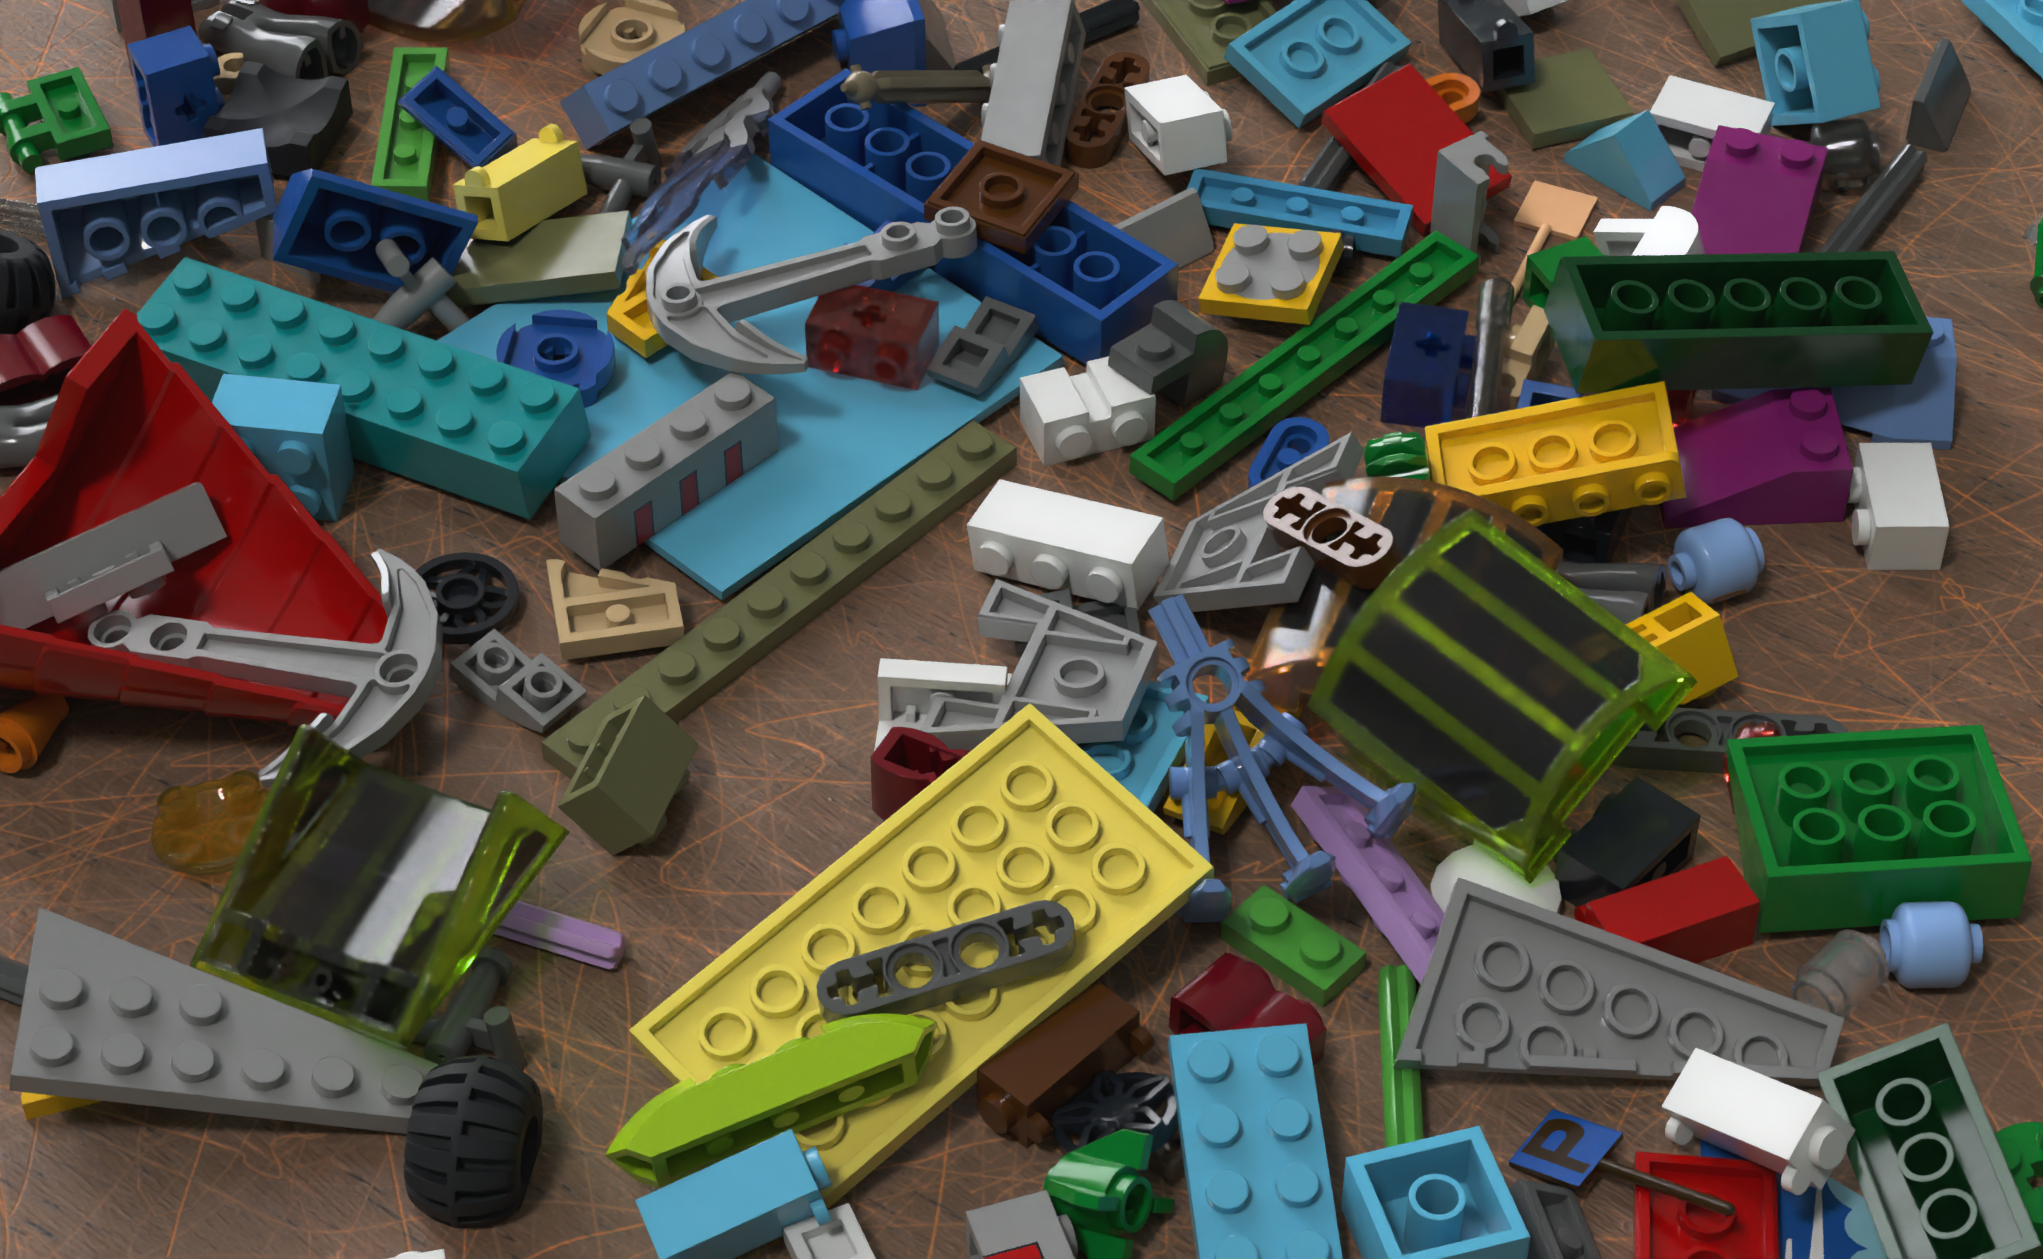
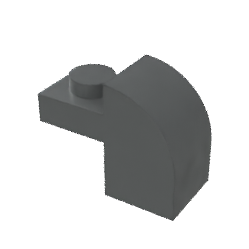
(1173, 354)

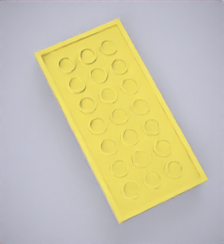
(995, 831)

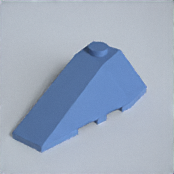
(1896, 412)

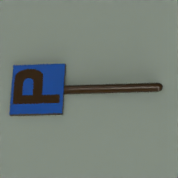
(1573, 1149)

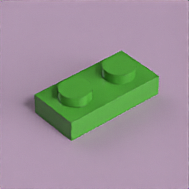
(1293, 945)

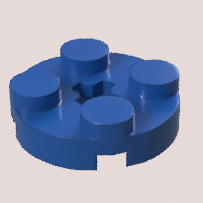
(587, 350)

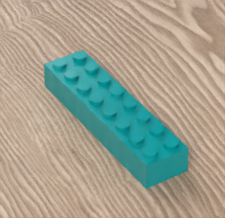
(405, 397)

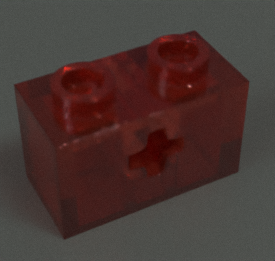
(873, 335)

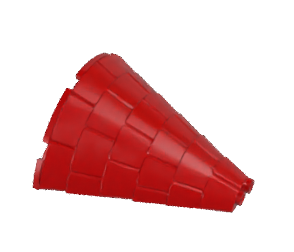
(124, 437)

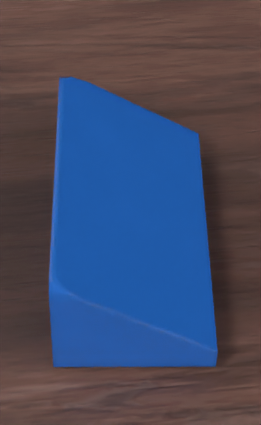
(458, 119)

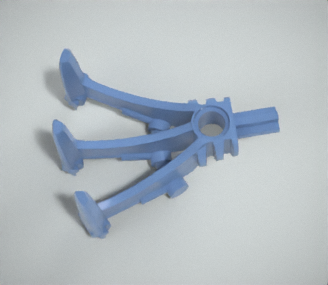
(1247, 766)

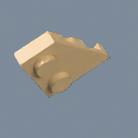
(611, 612)

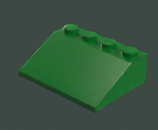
(1872, 820)

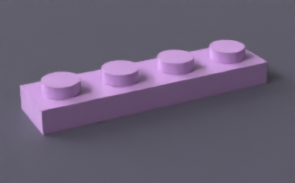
(1374, 872)

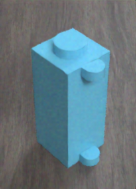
(737, 1201)

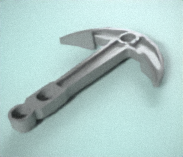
(697, 313)
(382, 679)

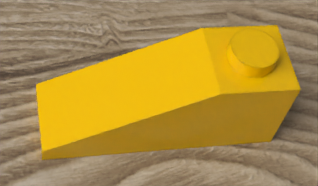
(1692, 638)

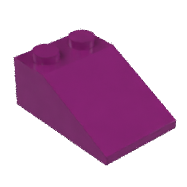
(1758, 193)
(1764, 462)

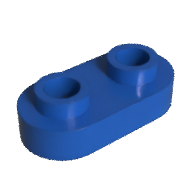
(1286, 445)

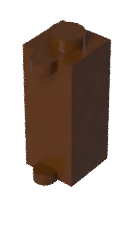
(1058, 1062)

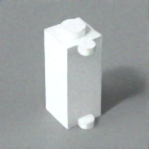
(1757, 1120)

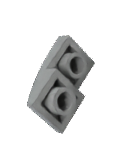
(514, 685)

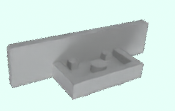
(109, 561)

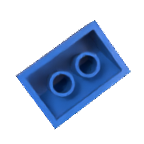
(337, 223)

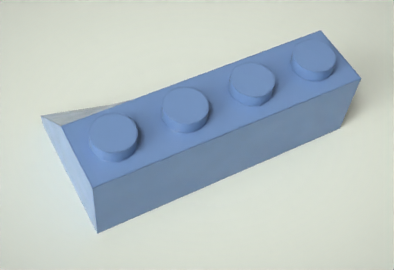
(149, 202)

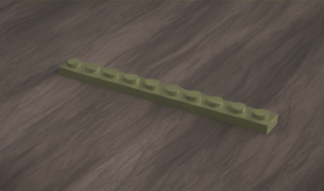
(798, 587)

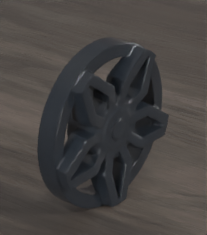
(468, 598)
(1130, 1107)

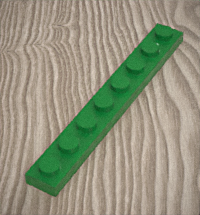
(1300, 367)

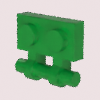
(68, 118)

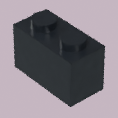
(1626, 844)

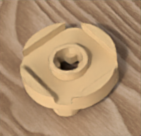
(610, 35)

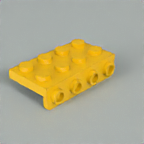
(1565, 455)

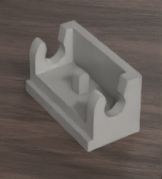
(1462, 191)

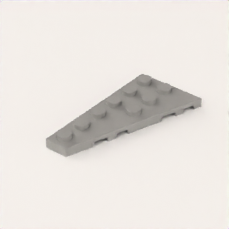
(1567, 999)
(162, 1034)

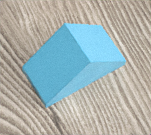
(1630, 160)

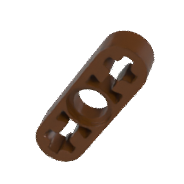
(1110, 127)
(1324, 518)

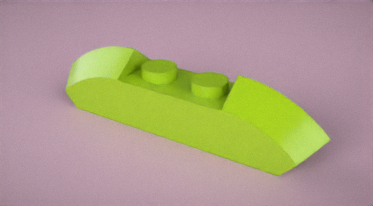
(791, 1089)

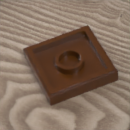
(1005, 194)

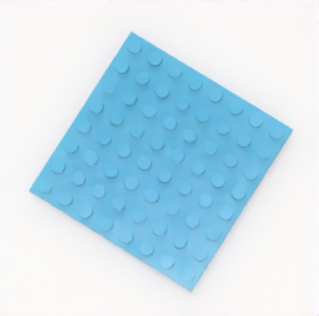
(834, 430)

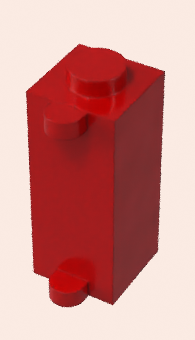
(1682, 914)

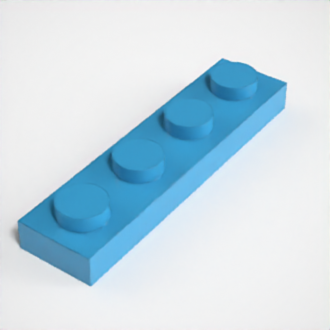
(1230, 199)

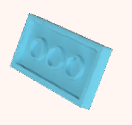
(1253, 1144)

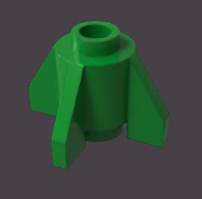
(1105, 1193)

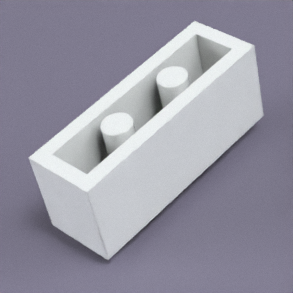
(1068, 544)

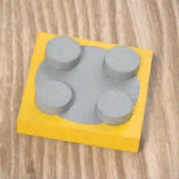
(1271, 273)

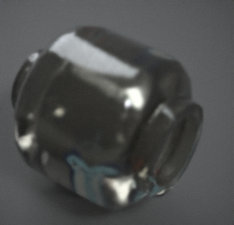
(1851, 155)

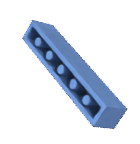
(690, 63)

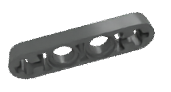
(1716, 728)
(942, 954)

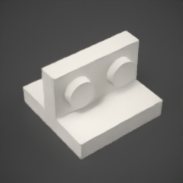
(911, 687)

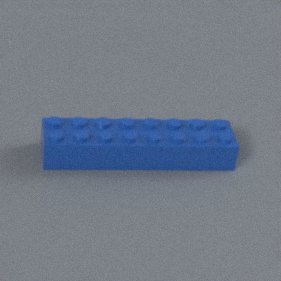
(885, 162)

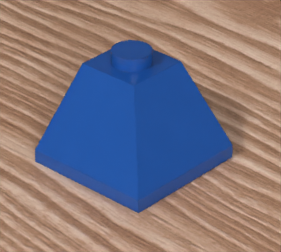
(881, 35)

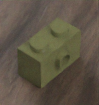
(629, 776)

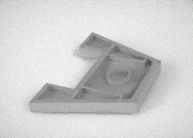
(1230, 552)
(1073, 671)

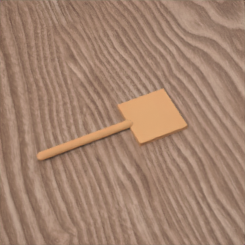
(1552, 212)

